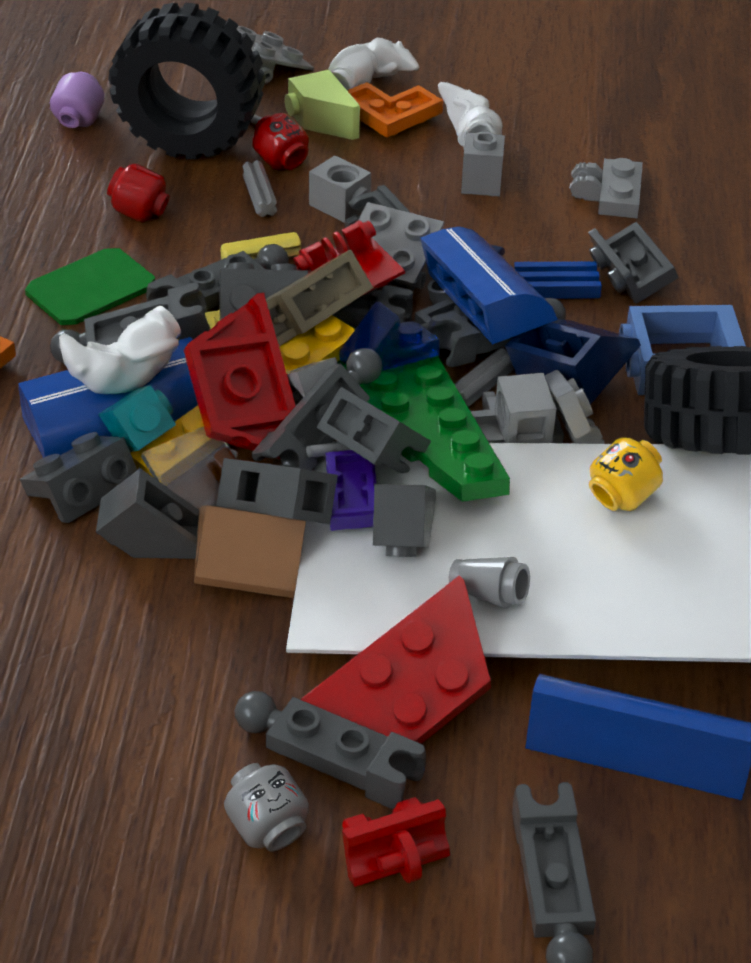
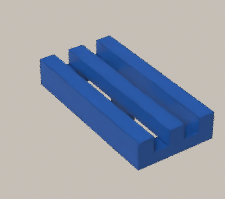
(562, 279)

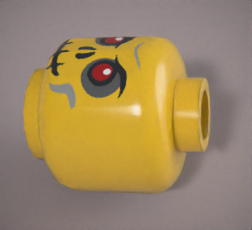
(626, 474)

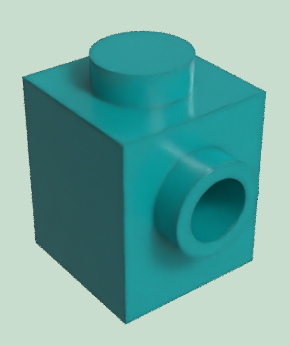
(139, 417)

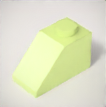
(323, 105)

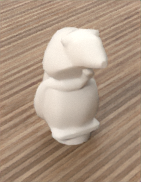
(372, 59)
(469, 111)
(128, 363)

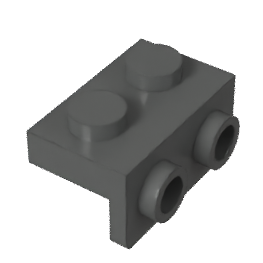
(632, 262)
(242, 282)
(80, 475)

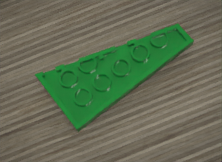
(431, 405)

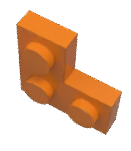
(395, 113)

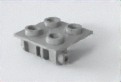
(274, 52)
(400, 236)

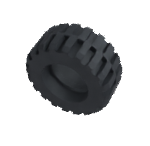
(205, 44)
(700, 399)

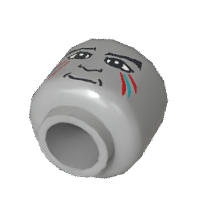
(266, 806)

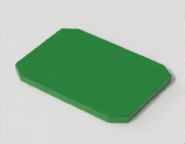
(89, 286)

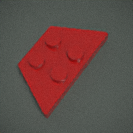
(240, 376)
(414, 672)

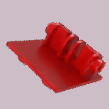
(373, 259)

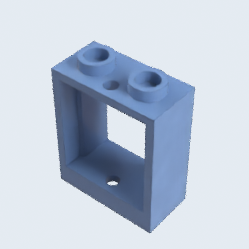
(677, 325)

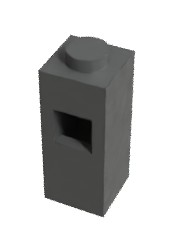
(277, 490)

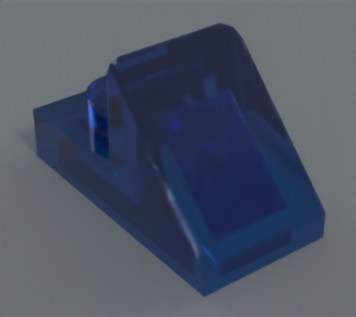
(392, 340)

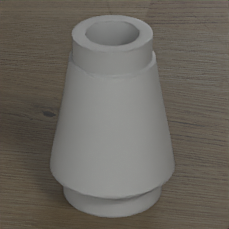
(494, 580)

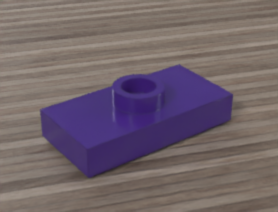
(354, 490)

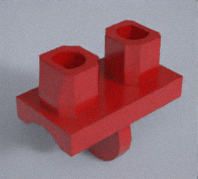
(395, 842)

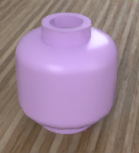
(77, 100)

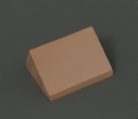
(248, 551)

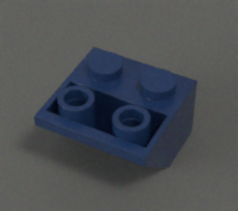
(574, 349)

